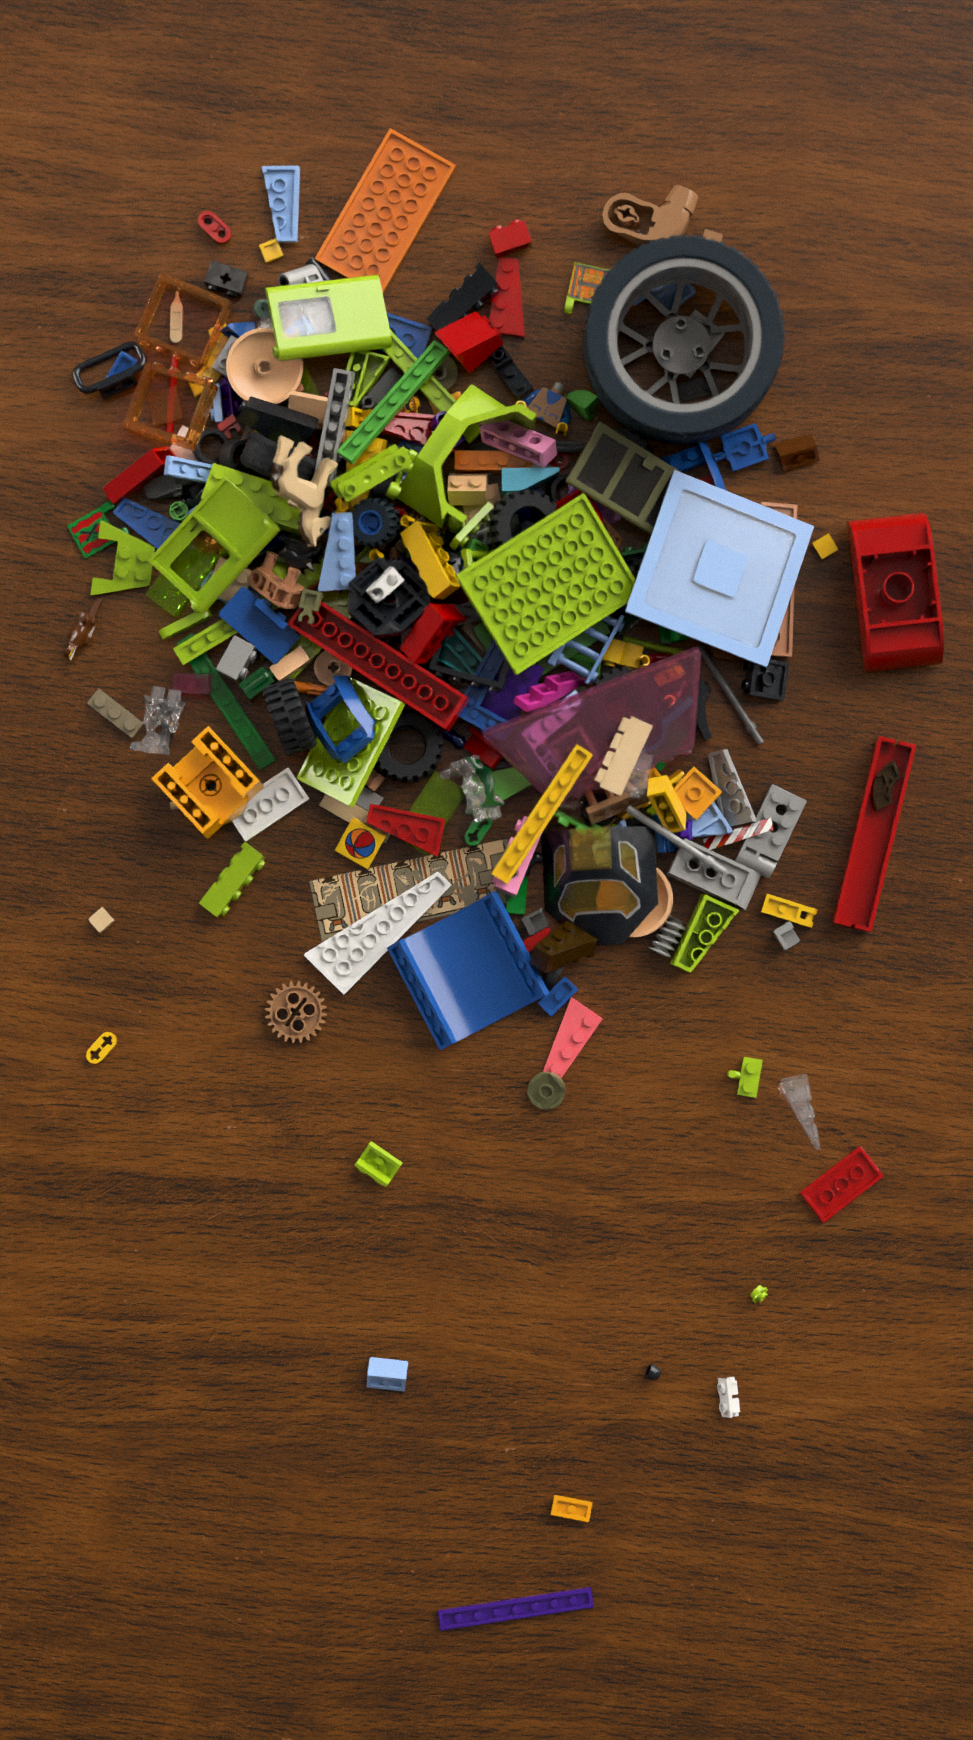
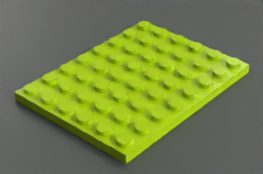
(548, 583)

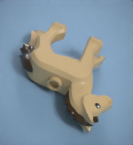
(300, 492)

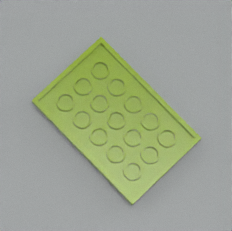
(348, 779)

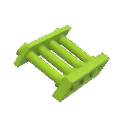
(370, 472)

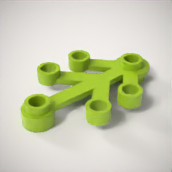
(394, 488)

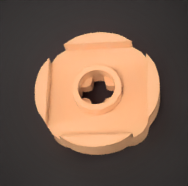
(324, 674)

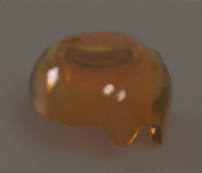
(206, 543)

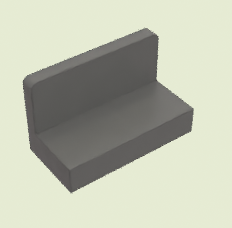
(384, 385)

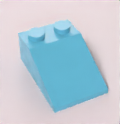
(526, 478)

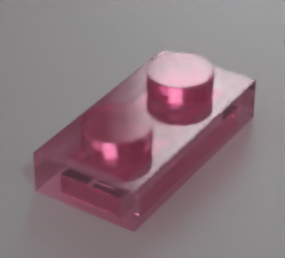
(192, 683)

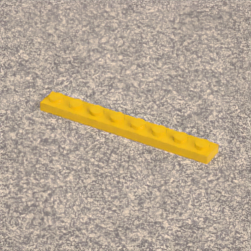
(542, 813)

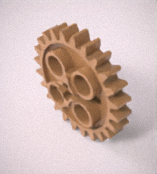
(310, 1022)

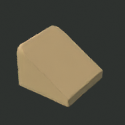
(101, 920)

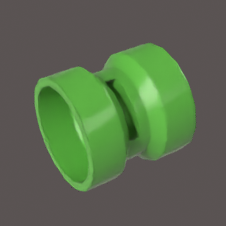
(180, 514)

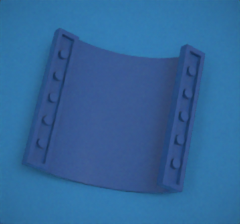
(468, 970)

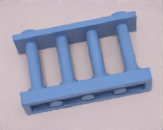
(558, 658)

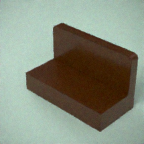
(797, 452)

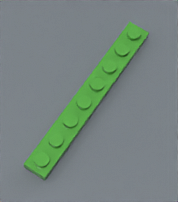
(393, 402)

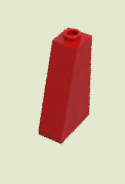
(138, 474)

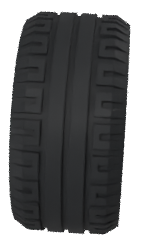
(261, 452)

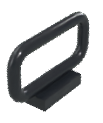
(114, 384)

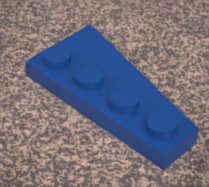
(145, 522)

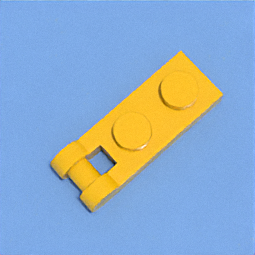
(788, 910)

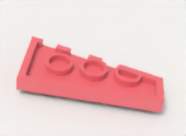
(572, 1035)

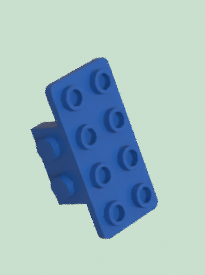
(259, 624)

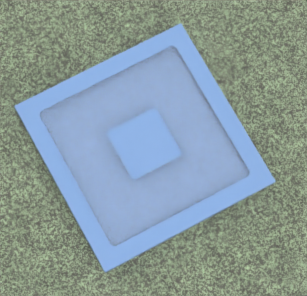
(719, 568)

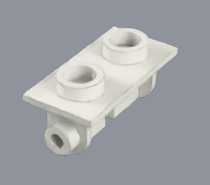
(726, 1388)

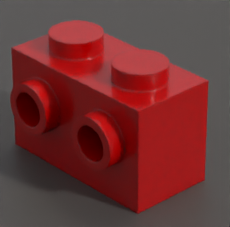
(510, 238)

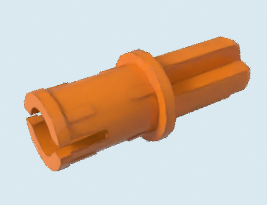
(310, 689)

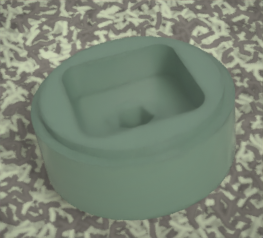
(261, 308)

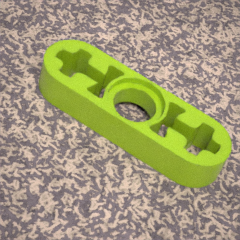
(184, 624)

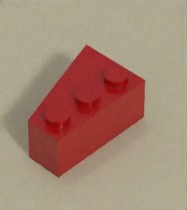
(430, 630)

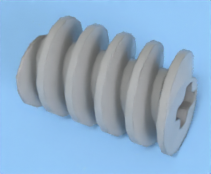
(668, 936)

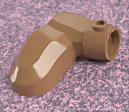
(645, 221)

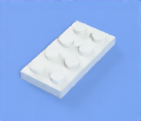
(273, 802)

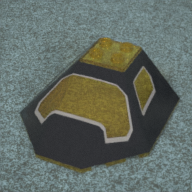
(601, 879)

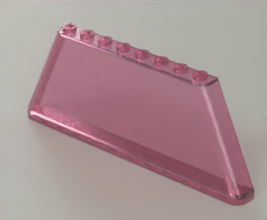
(656, 694)

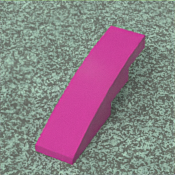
(552, 689)

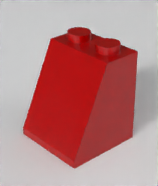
(471, 340)

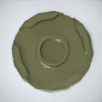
(546, 1090)

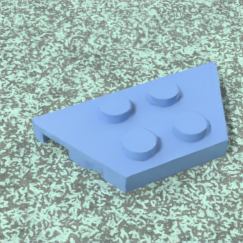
(710, 823)

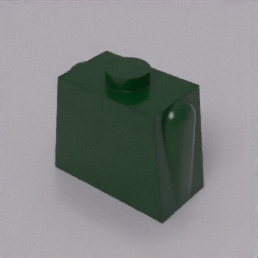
(256, 682)

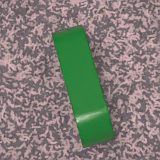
(481, 834)

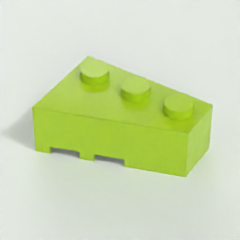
(367, 369)

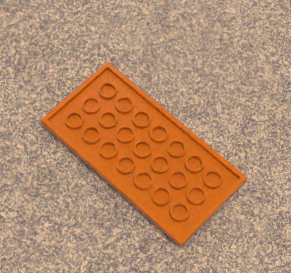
(385, 210)

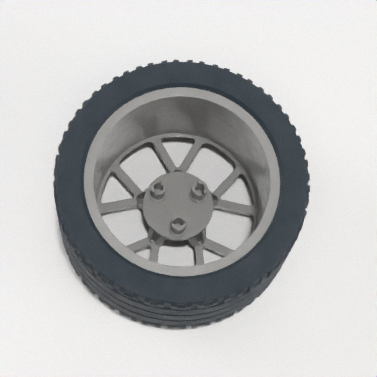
(682, 341)

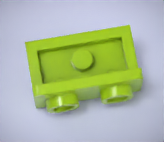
(378, 1164)

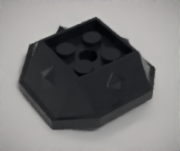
(386, 618)

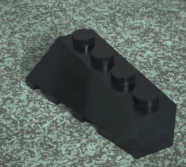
(465, 299)

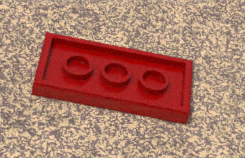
(841, 1184)

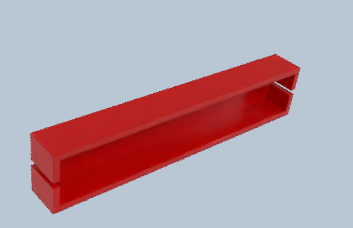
(872, 840)

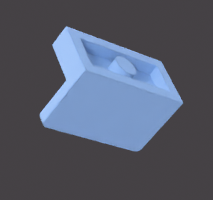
(387, 1374)

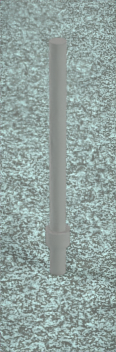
(708, 861)

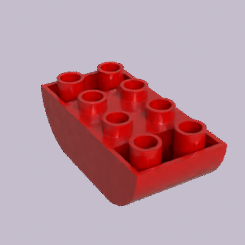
(896, 592)

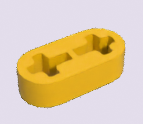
(104, 1051)

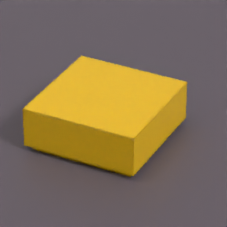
(271, 251)
(825, 546)

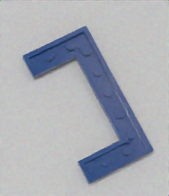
(487, 669)

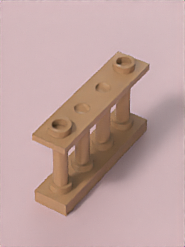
(611, 806)

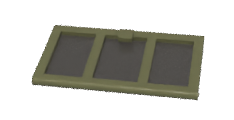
(622, 477)

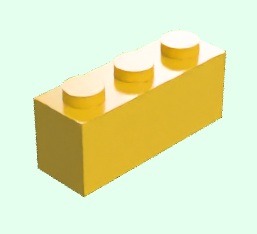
(666, 804)

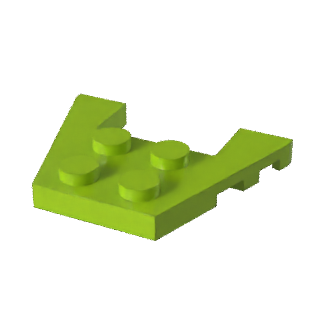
(131, 562)

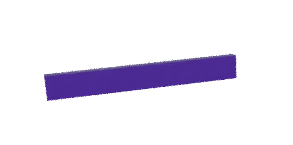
(515, 1608)

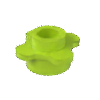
(759, 1294)

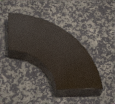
(883, 785)

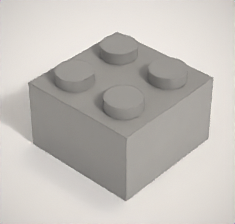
(237, 659)

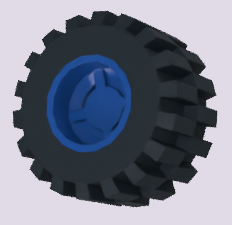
(375, 522)

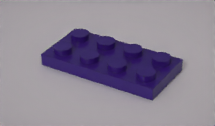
(519, 684)

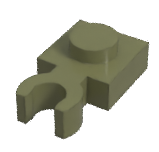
(310, 602)

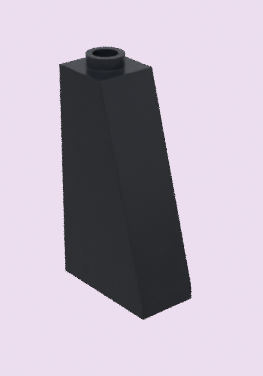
(276, 420)

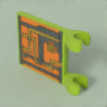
(583, 284)

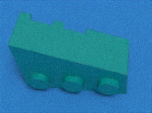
(459, 654)

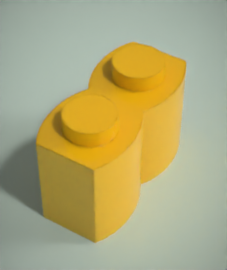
(623, 654)

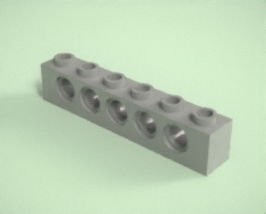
(335, 417)

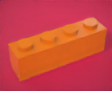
(487, 461)

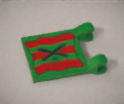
(86, 531)

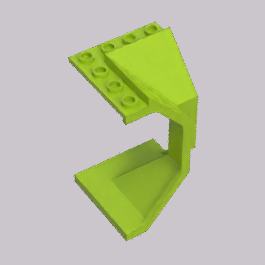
(424, 484)

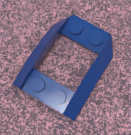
(693, 458)
(321, 705)

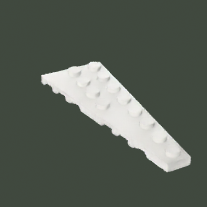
(358, 947)

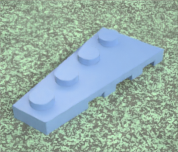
(283, 193)
(339, 558)

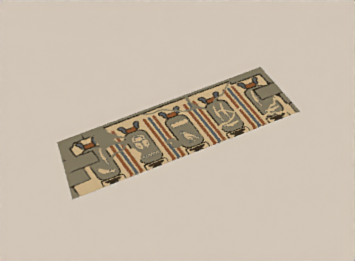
(353, 895)

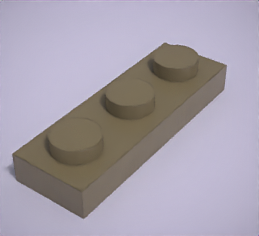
(115, 713)

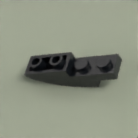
(510, 373)

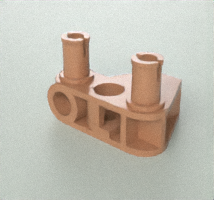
(280, 591)

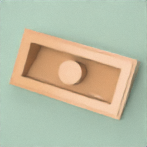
(290, 664)

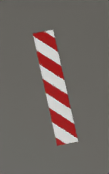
(738, 834)

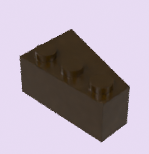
(562, 946)

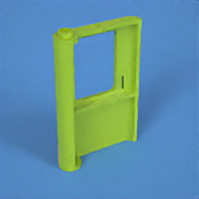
(234, 524)

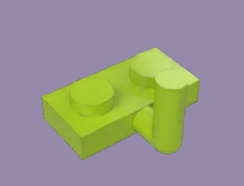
(748, 1076)

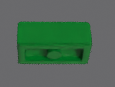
(517, 904)

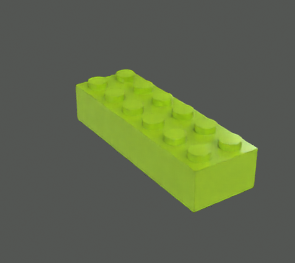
(261, 493)

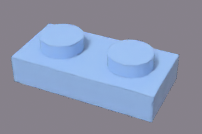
(217, 412)

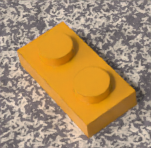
(571, 1508)

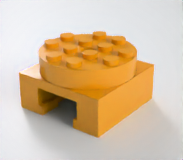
(208, 764)

